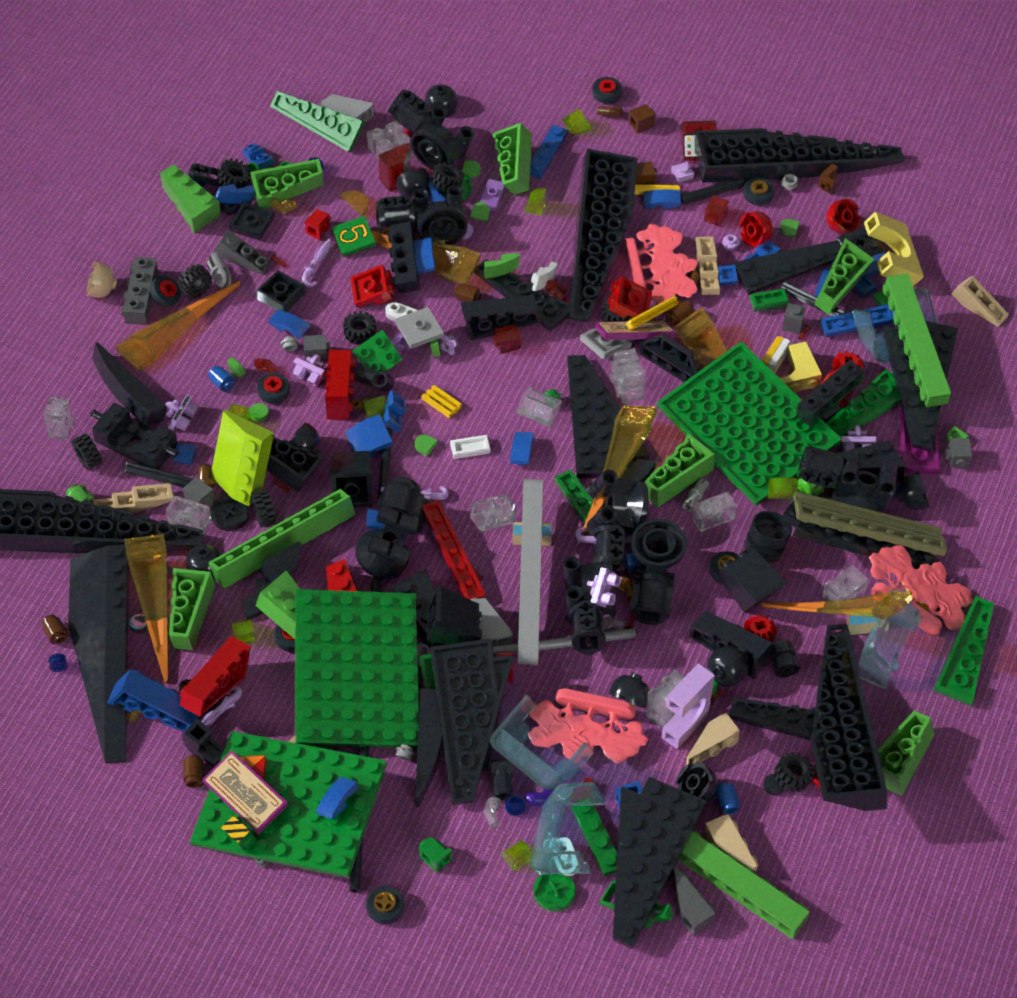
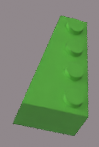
(514, 157)
(286, 181)
(190, 198)
(844, 274)
(680, 470)
(279, 602)
(189, 606)
(904, 751)

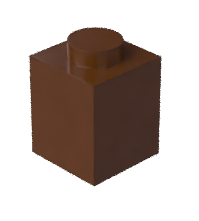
(641, 118)
(646, 173)

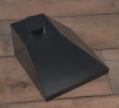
(280, 562)

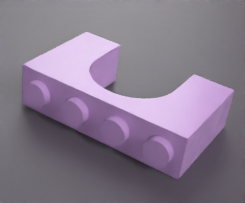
(690, 704)

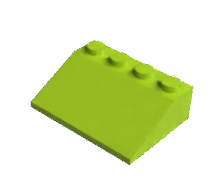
(241, 457)

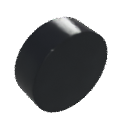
(772, 786)

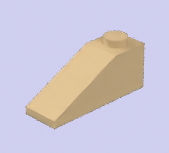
(979, 301)

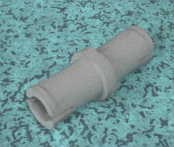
(695, 494)

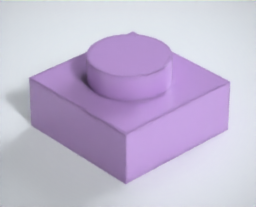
(682, 172)

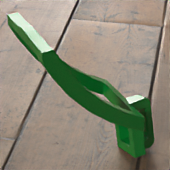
(655, 916)

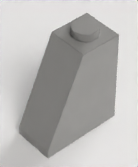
(352, 107)
(493, 625)

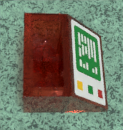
(688, 137)
(393, 164)

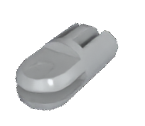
(219, 270)

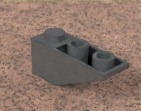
(240, 253)
(692, 908)

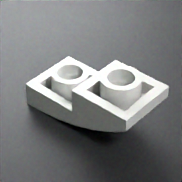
(543, 275)

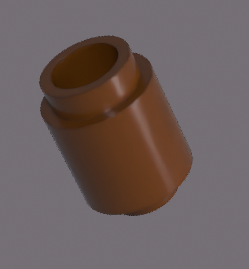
(467, 293)
(680, 312)
(54, 629)
(193, 771)

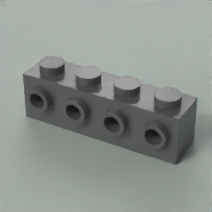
(138, 296)

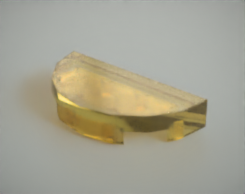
(357, 201)

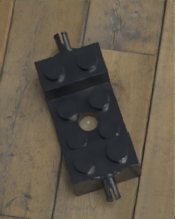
(117, 431)

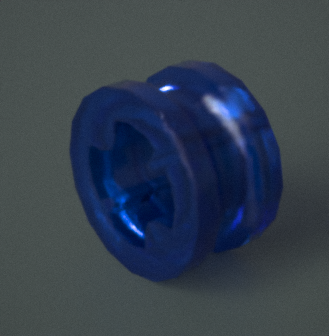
(57, 662)

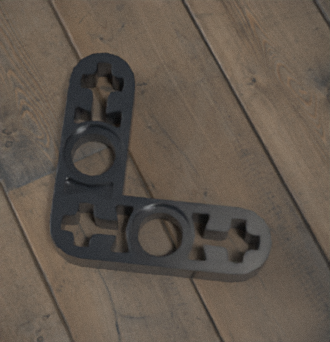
(200, 177)

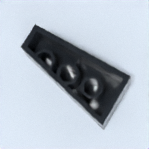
(487, 315)

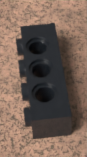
(403, 234)
(829, 393)

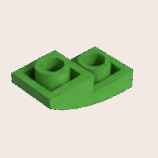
(496, 268)

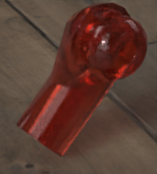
(554, 290)
(265, 365)

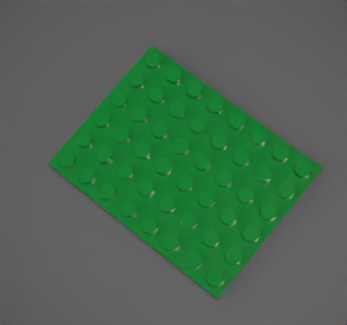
(746, 421)
(356, 669)
(298, 833)

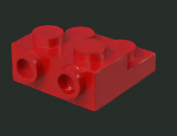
(372, 286)
(628, 298)

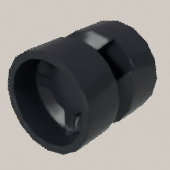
(784, 659)

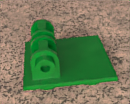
(378, 353)

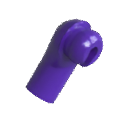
(538, 798)

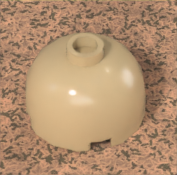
(101, 281)

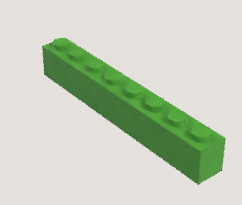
(916, 340)
(300, 527)
(744, 886)

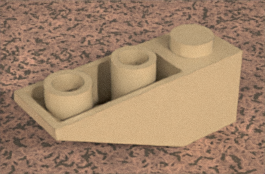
(716, 736)
(726, 837)

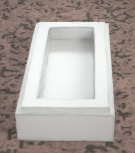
(779, 356)
(470, 446)

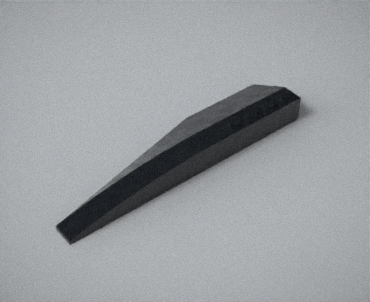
(771, 155)
(602, 218)
(63, 525)
(100, 638)
(843, 732)

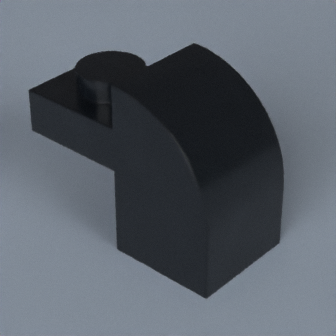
(199, 742)

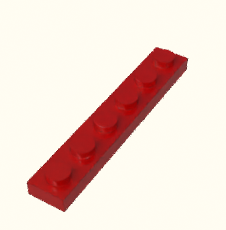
(452, 550)

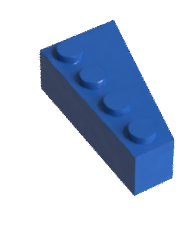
(151, 699)

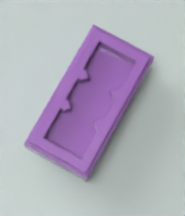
(492, 194)

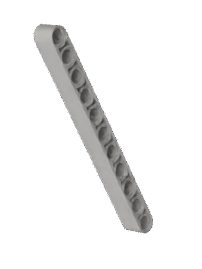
(530, 572)

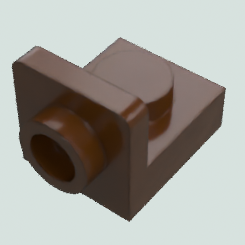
(827, 179)

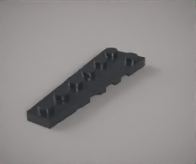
(778, 267)
(551, 310)
(773, 716)

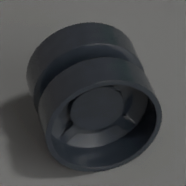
(768, 535)

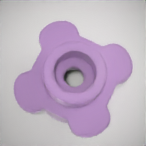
(448, 344)

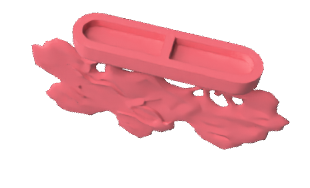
(666, 265)
(927, 587)
(575, 730)

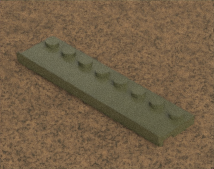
(869, 523)

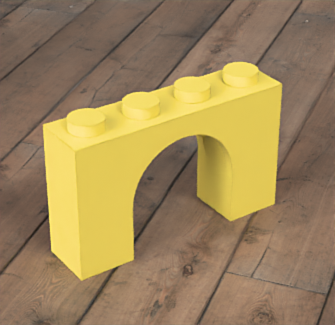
(897, 237)
(805, 368)

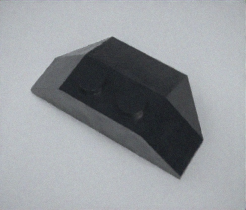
(670, 356)

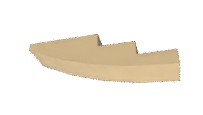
(707, 266)
(139, 498)

